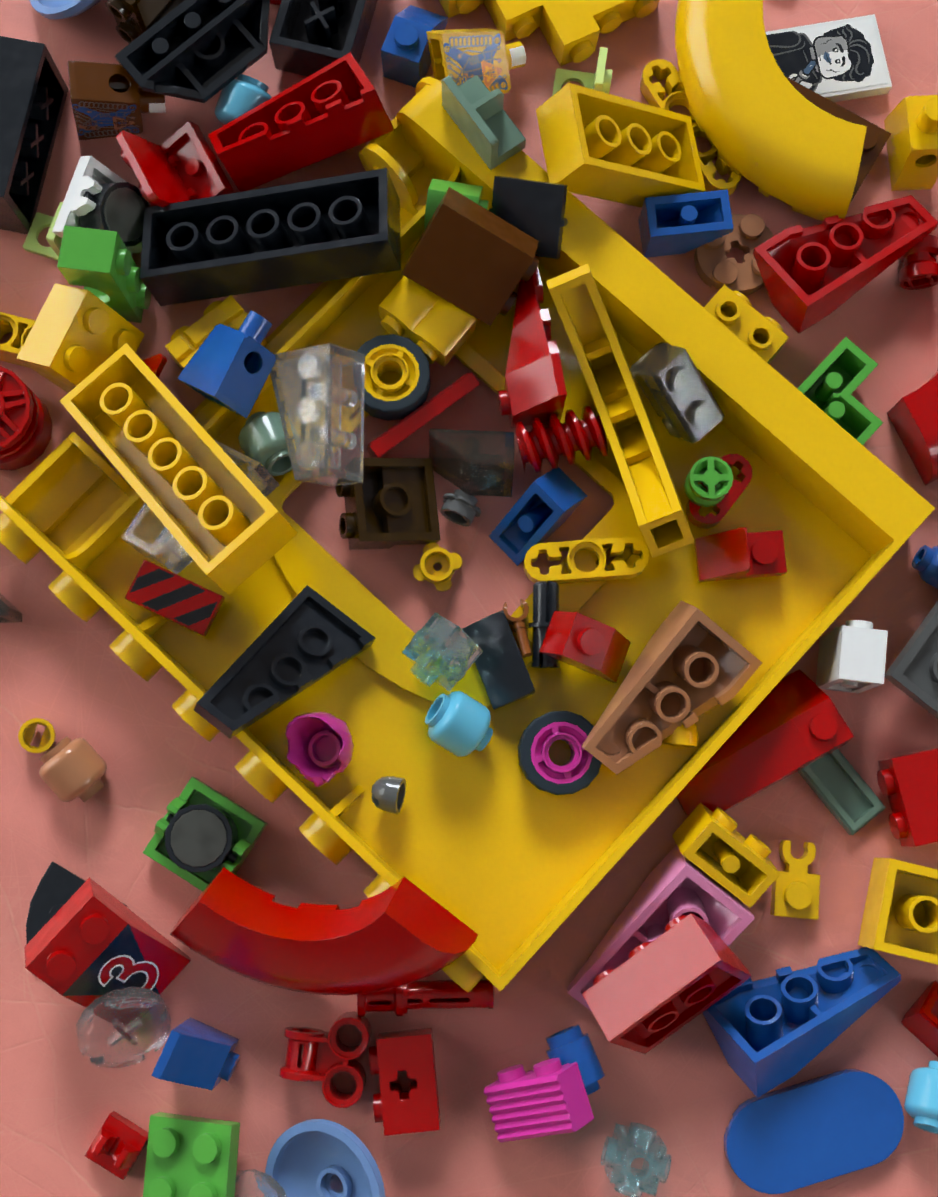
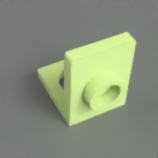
(598, 81)
(39, 223)

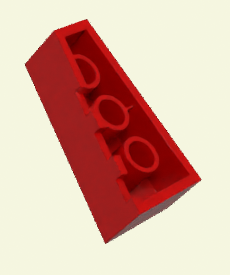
(302, 125)

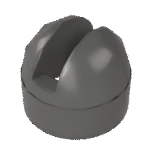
(389, 793)

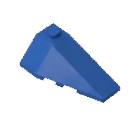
(787, 1019)

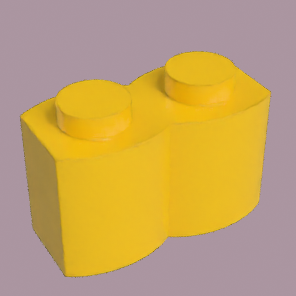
(426, 320)

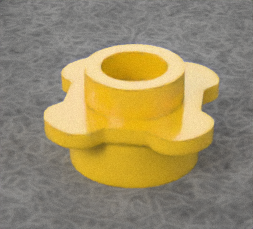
(432, 555)

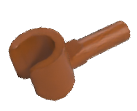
(520, 628)

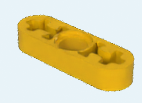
(618, 568)

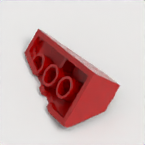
(825, 264)
(534, 368)
(777, 739)

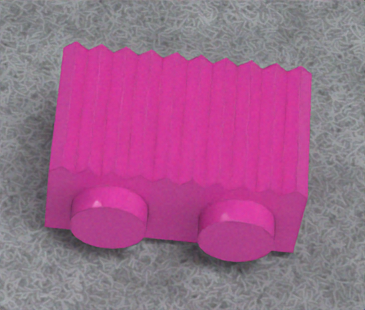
(538, 1101)

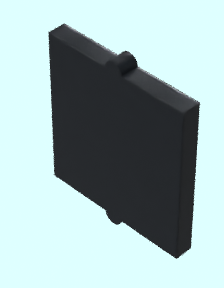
(534, 209)

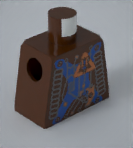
(108, 100)

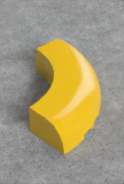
(758, 115)

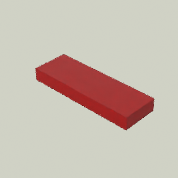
(422, 415)

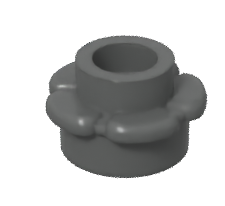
(460, 507)

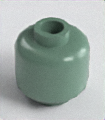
(265, 442)

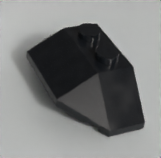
(198, 47)

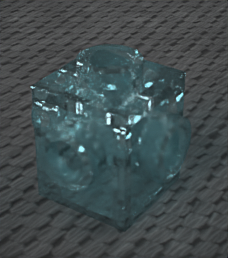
(441, 653)
(634, 1143)

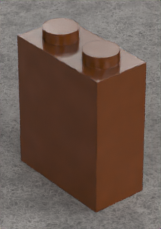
(472, 258)

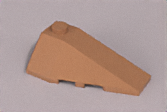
(673, 682)

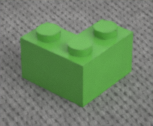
(832, 387)

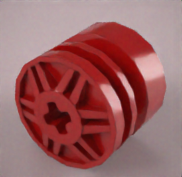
(23, 423)

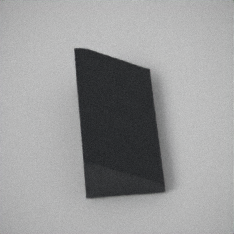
(500, 662)

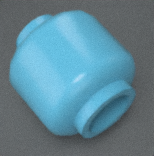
(240, 97)
(459, 723)
(922, 1097)

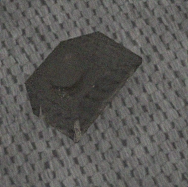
(474, 460)

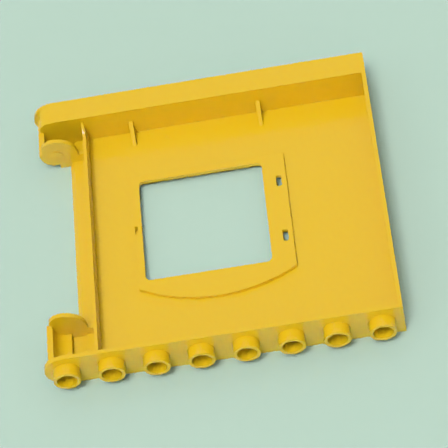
(473, 824)

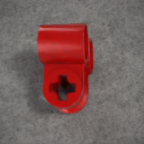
(326, 1056)

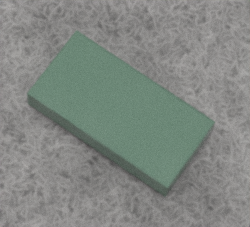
(842, 791)

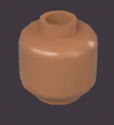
(73, 769)

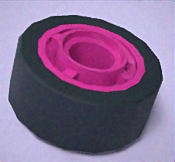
(535, 759)

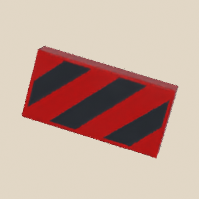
(174, 598)

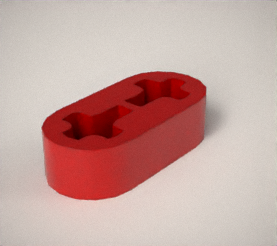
(729, 499)

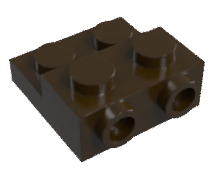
(391, 504)

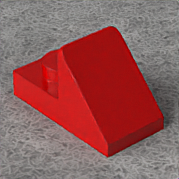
(740, 555)

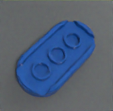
(813, 1131)

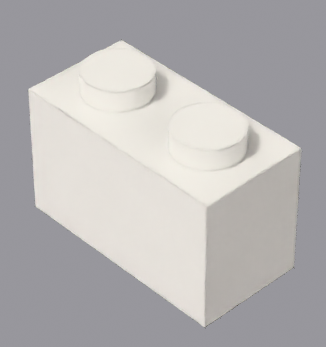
(852, 657)

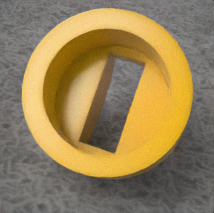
(28, 731)
(683, 737)

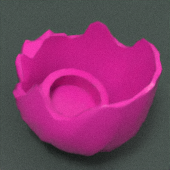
(319, 746)

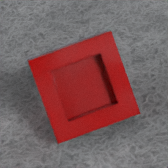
(117, 1145)

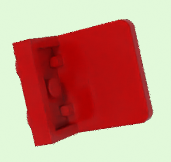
(175, 170)

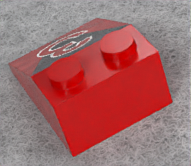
(101, 947)

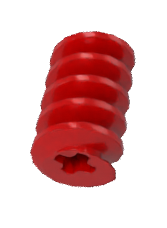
(561, 438)

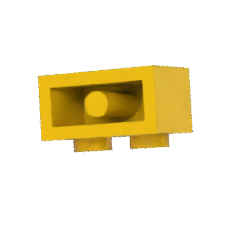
(758, 332)
(726, 855)

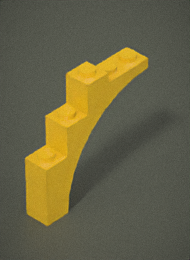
(567, 25)
(621, 411)

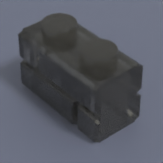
(677, 392)

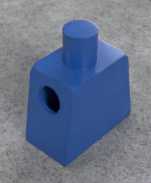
(232, 365)

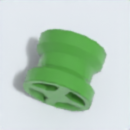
(712, 473)

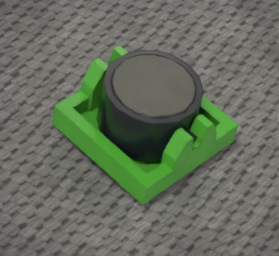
(203, 835)

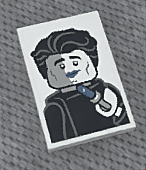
(834, 57)

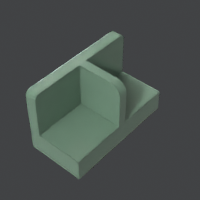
(482, 119)

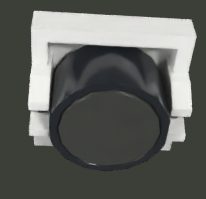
(103, 202)

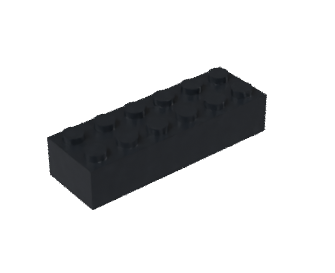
(272, 238)

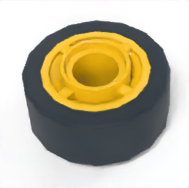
(401, 356)

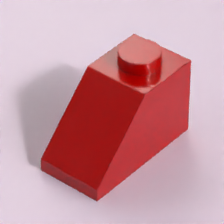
(586, 644)

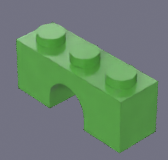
(104, 268)

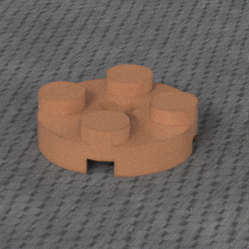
(717, 269)

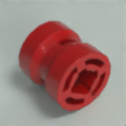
(920, 265)

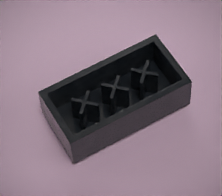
(319, 32)
(29, 121)

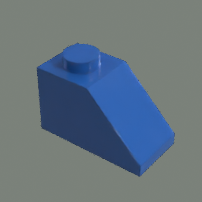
(406, 46)
(683, 222)
(537, 514)
(197, 1056)

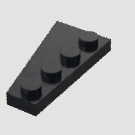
(288, 657)

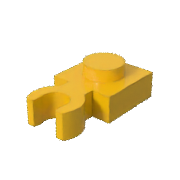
(796, 891)

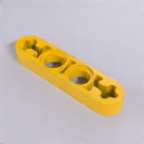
(655, 94)

